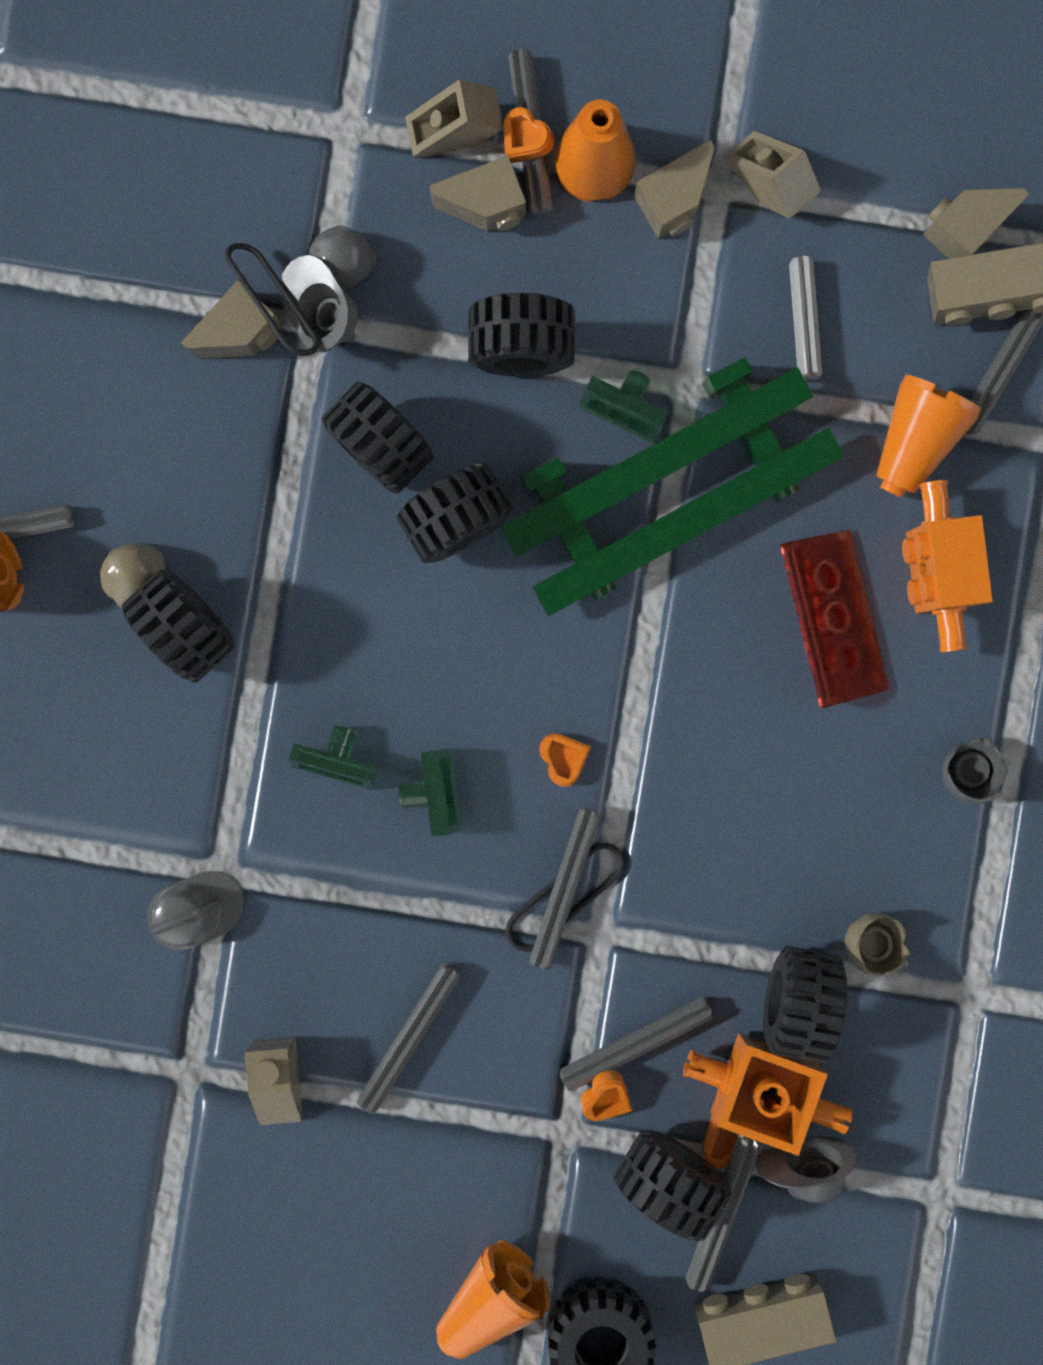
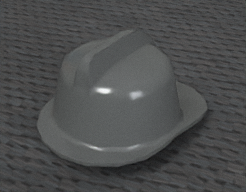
(322, 302)
(195, 910)
(815, 1174)

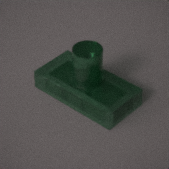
(624, 405)
(335, 760)
(435, 791)

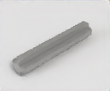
(805, 317)

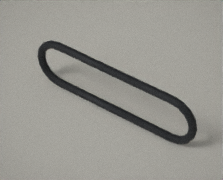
(316, 342)
(577, 909)

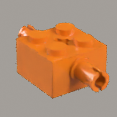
(946, 565)
(778, 1118)

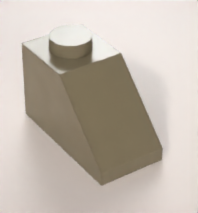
(454, 119)
(774, 173)
(674, 191)
(482, 196)
(970, 219)
(232, 328)
(274, 1080)

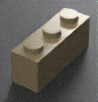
(986, 285)
(765, 1321)

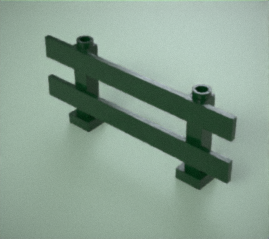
(743, 416)

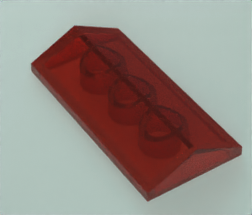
(834, 618)

